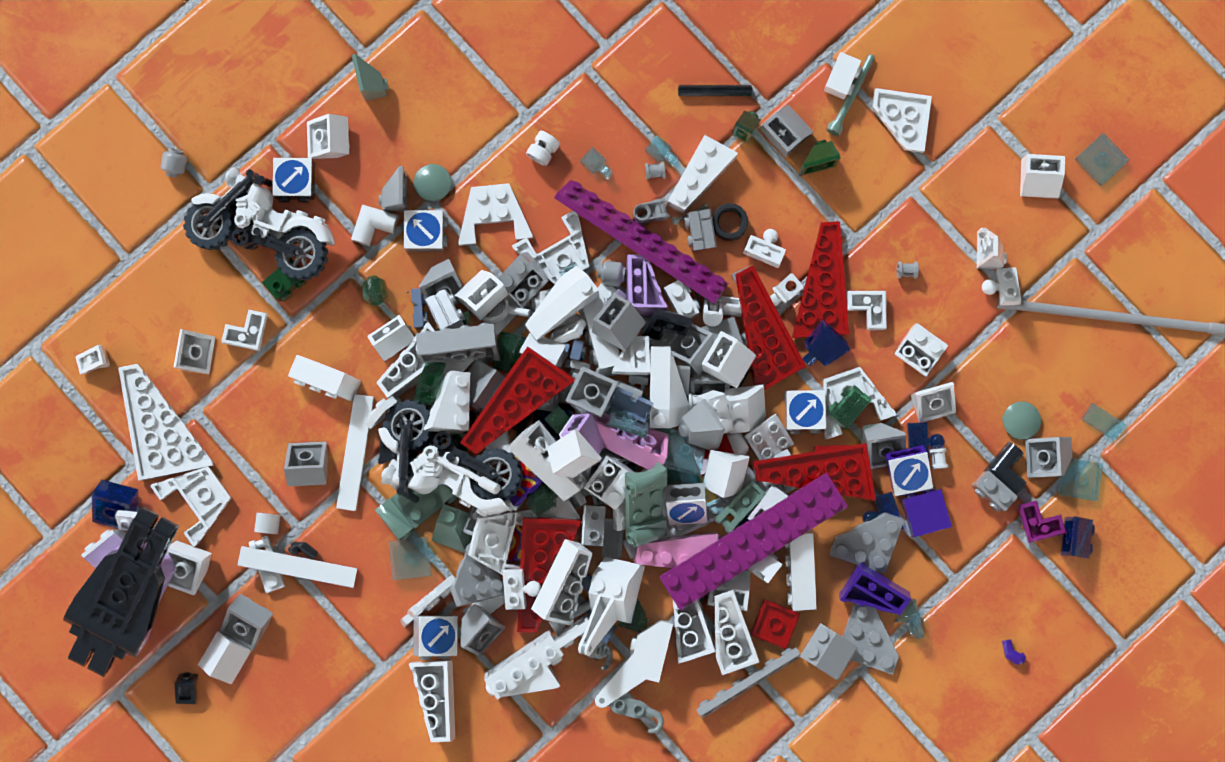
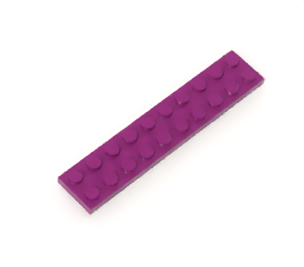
(641, 240)
(753, 541)

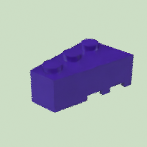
(874, 590)

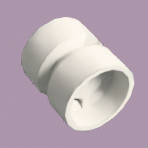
(538, 152)

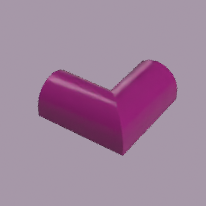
(1035, 526)

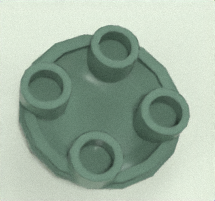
(432, 182)
(1021, 420)

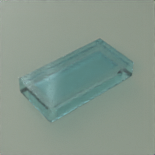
(1103, 421)

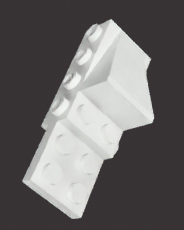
(530, 666)

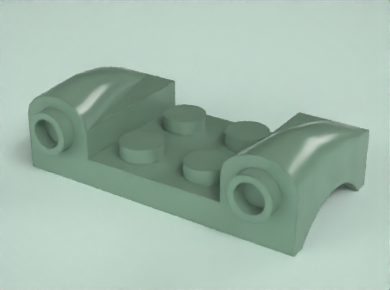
(645, 506)
(404, 515)

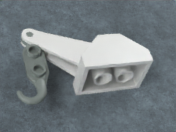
(611, 598)
(644, 663)

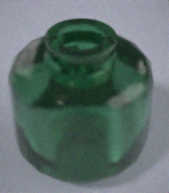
(374, 290)

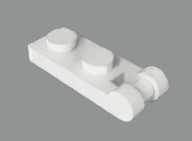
(270, 580)

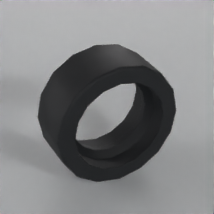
(741, 213)

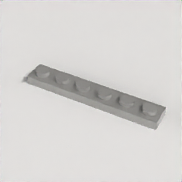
(741, 686)

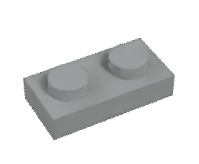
(612, 540)

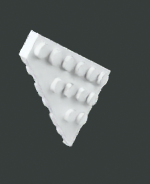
(157, 434)

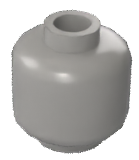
(173, 162)
(612, 273)

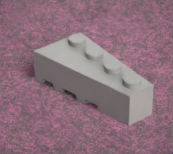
(458, 344)

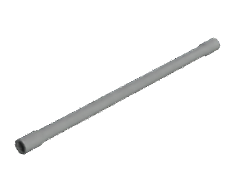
(1211, 328)

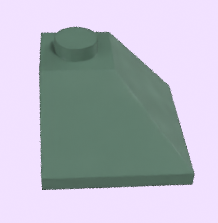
(369, 80)
(450, 528)

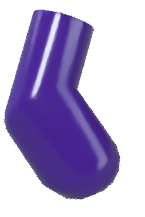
(1012, 655)

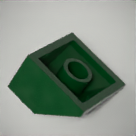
(821, 157)

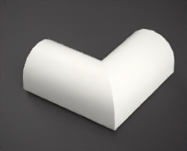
(372, 219)
(873, 303)
(724, 305)
(249, 336)

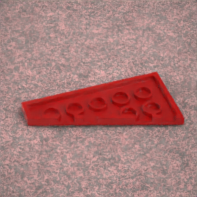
(825, 285)
(765, 332)
(523, 391)
(845, 466)
(539, 548)

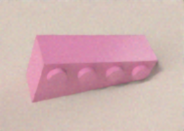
(632, 447)
(673, 550)

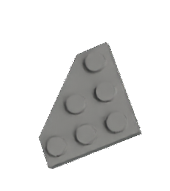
(869, 542)
(475, 582)
(870, 636)

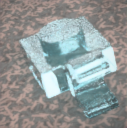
(660, 150)
(595, 162)

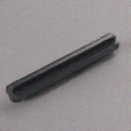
(715, 90)

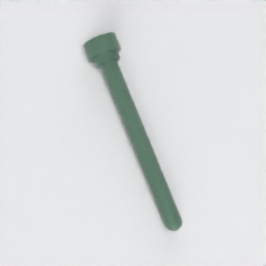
(835, 127)

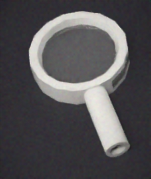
(502, 310)

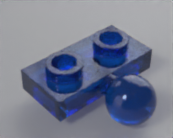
(918, 435)
(885, 504)

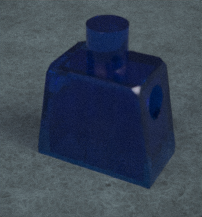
(825, 345)

